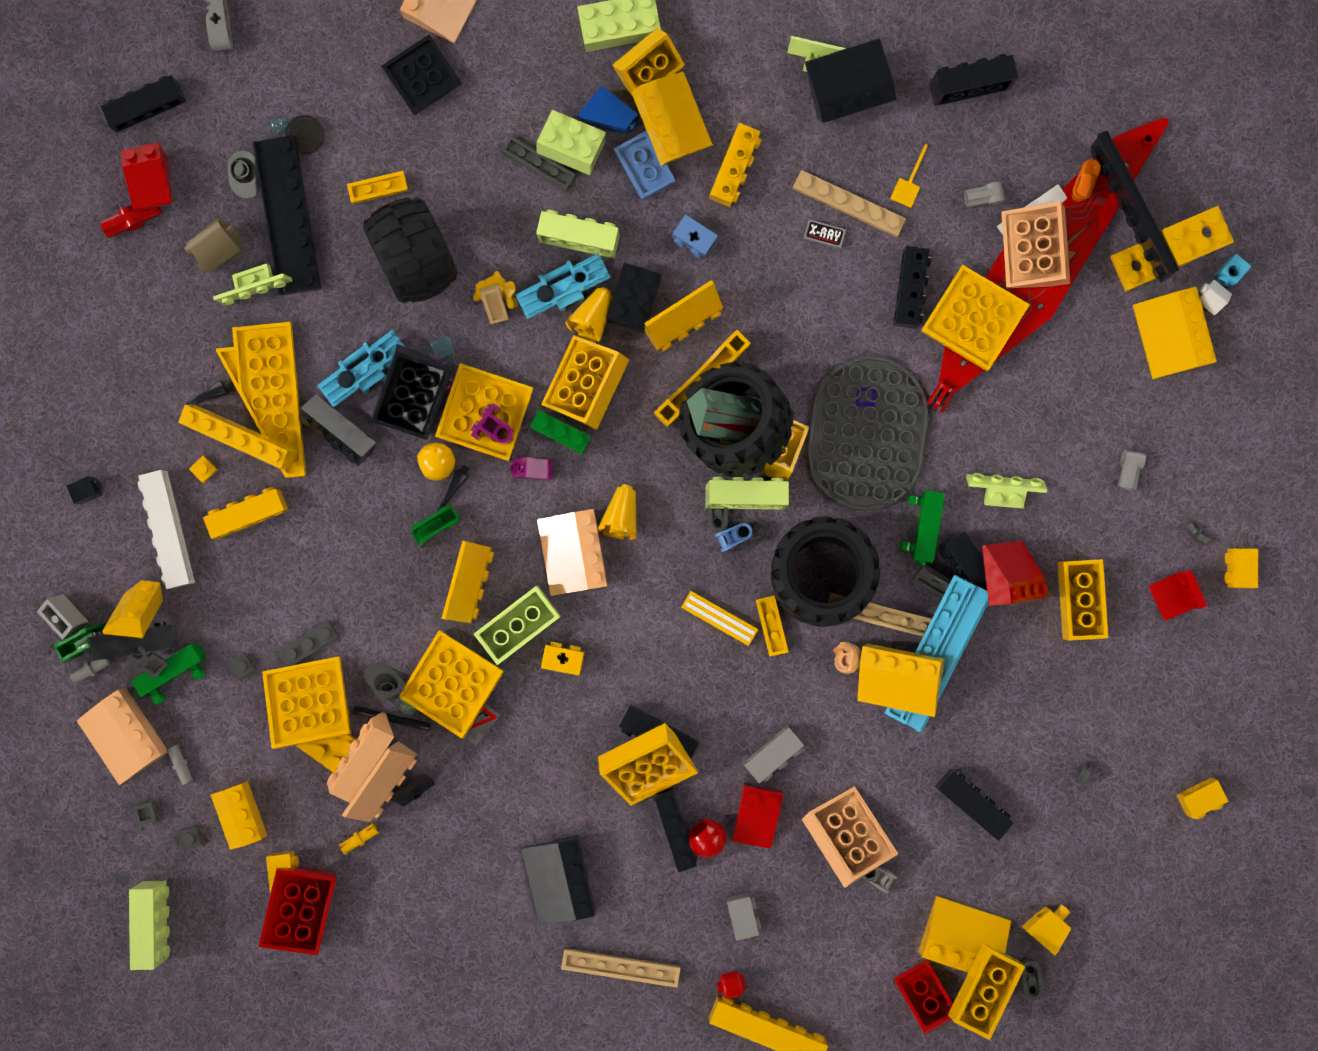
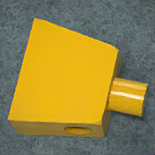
(1049, 927)

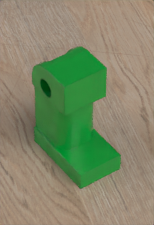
(433, 525)
(74, 646)

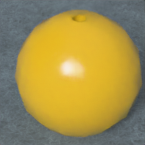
(436, 461)

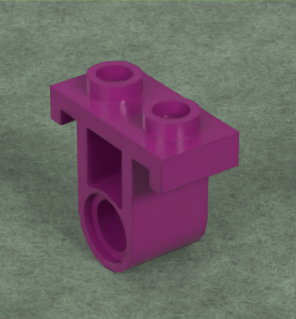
(492, 426)
(532, 468)

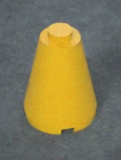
(591, 315)
(621, 514)

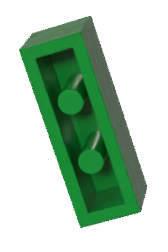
(560, 432)

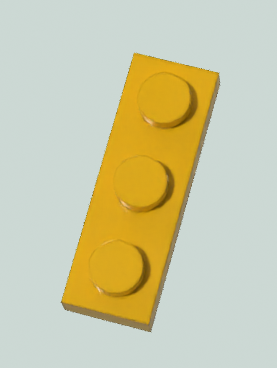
(377, 187)
(771, 626)

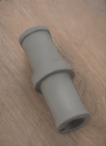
(89, 669)
(179, 764)

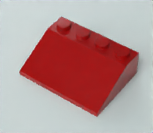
(1012, 574)
(297, 910)

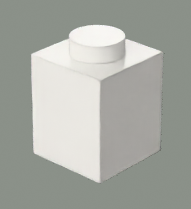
(1214, 297)

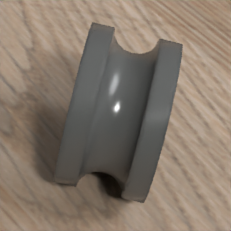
(1084, 772)

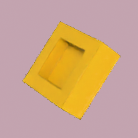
(203, 469)

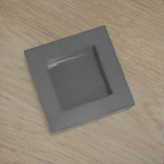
(242, 666)
(145, 813)
(190, 838)

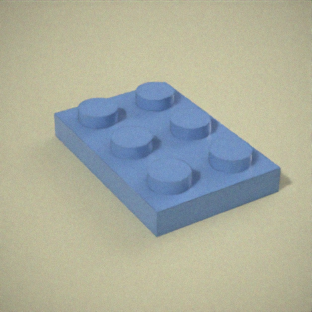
(643, 166)

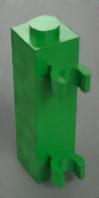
(927, 526)
(178, 664)

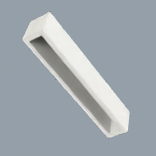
(166, 529)

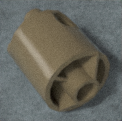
(215, 245)

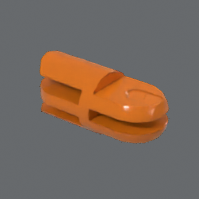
(1086, 180)

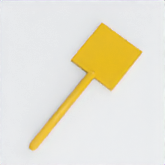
(906, 191)

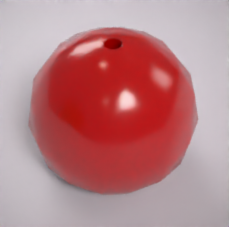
(707, 838)

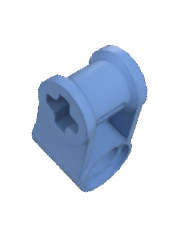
(732, 536)

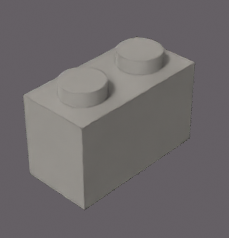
(62, 616)
(742, 916)

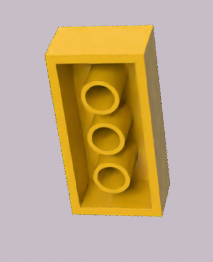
(1082, 599)
(986, 991)

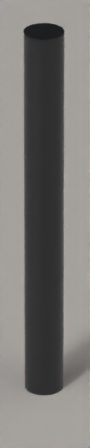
(393, 718)

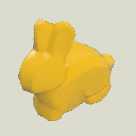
(507, 289)

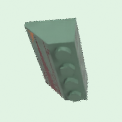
(724, 414)

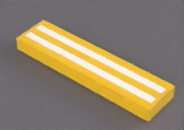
(719, 618)

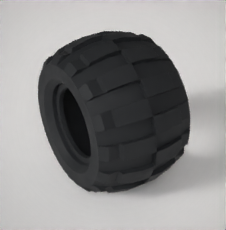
(410, 249)

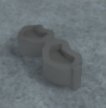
(1196, 534)

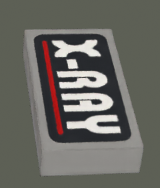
(824, 234)

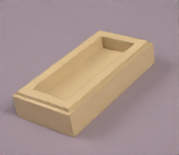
(494, 304)

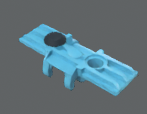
(566, 291)
(364, 375)

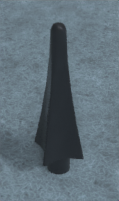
(218, 389)
(457, 480)

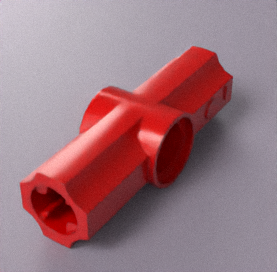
(128, 220)

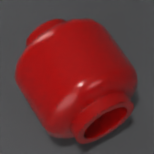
(731, 984)

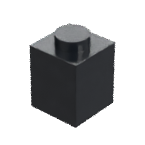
(84, 490)

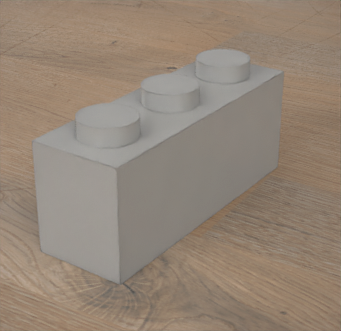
(773, 755)

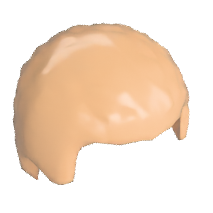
(847, 657)

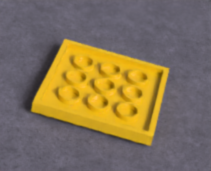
(975, 318)
(467, 400)
(451, 684)
(306, 702)

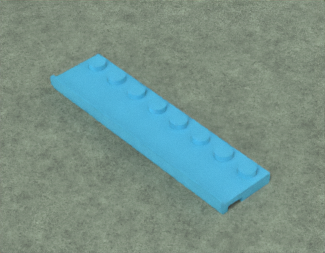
(948, 636)

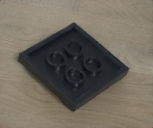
(421, 75)

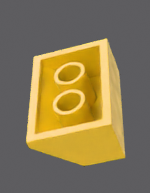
(135, 610)
(239, 815)

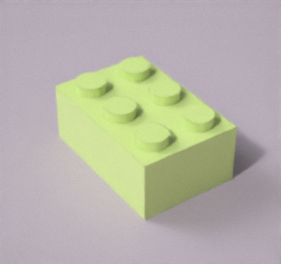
(570, 142)

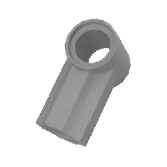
(989, 194)
(1131, 465)

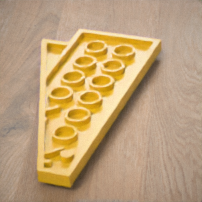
(266, 379)

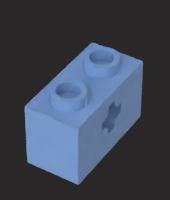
(705, 237)

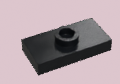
(413, 790)

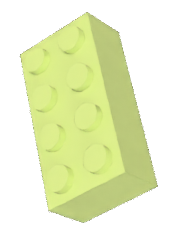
(617, 22)
(578, 234)
(747, 494)
(517, 625)
(148, 925)

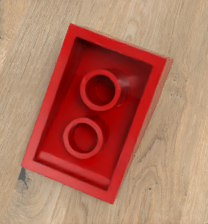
(147, 176)
(757, 815)
(925, 997)

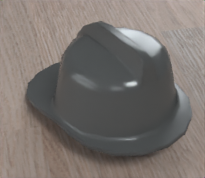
(243, 174)
(383, 681)

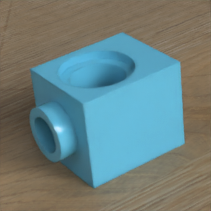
(1239, 267)

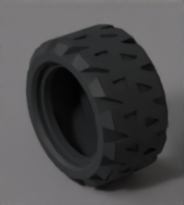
(766, 440)
(846, 536)

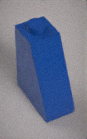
(608, 113)

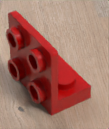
(1177, 594)

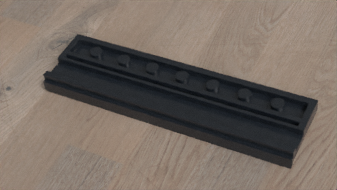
(1134, 207)
(287, 213)

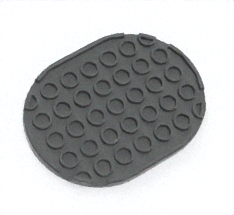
(867, 452)

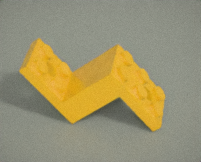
(1184, 242)

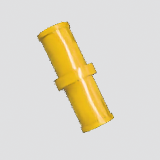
(359, 838)

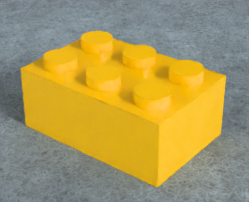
(648, 61)

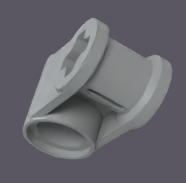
(881, 878)

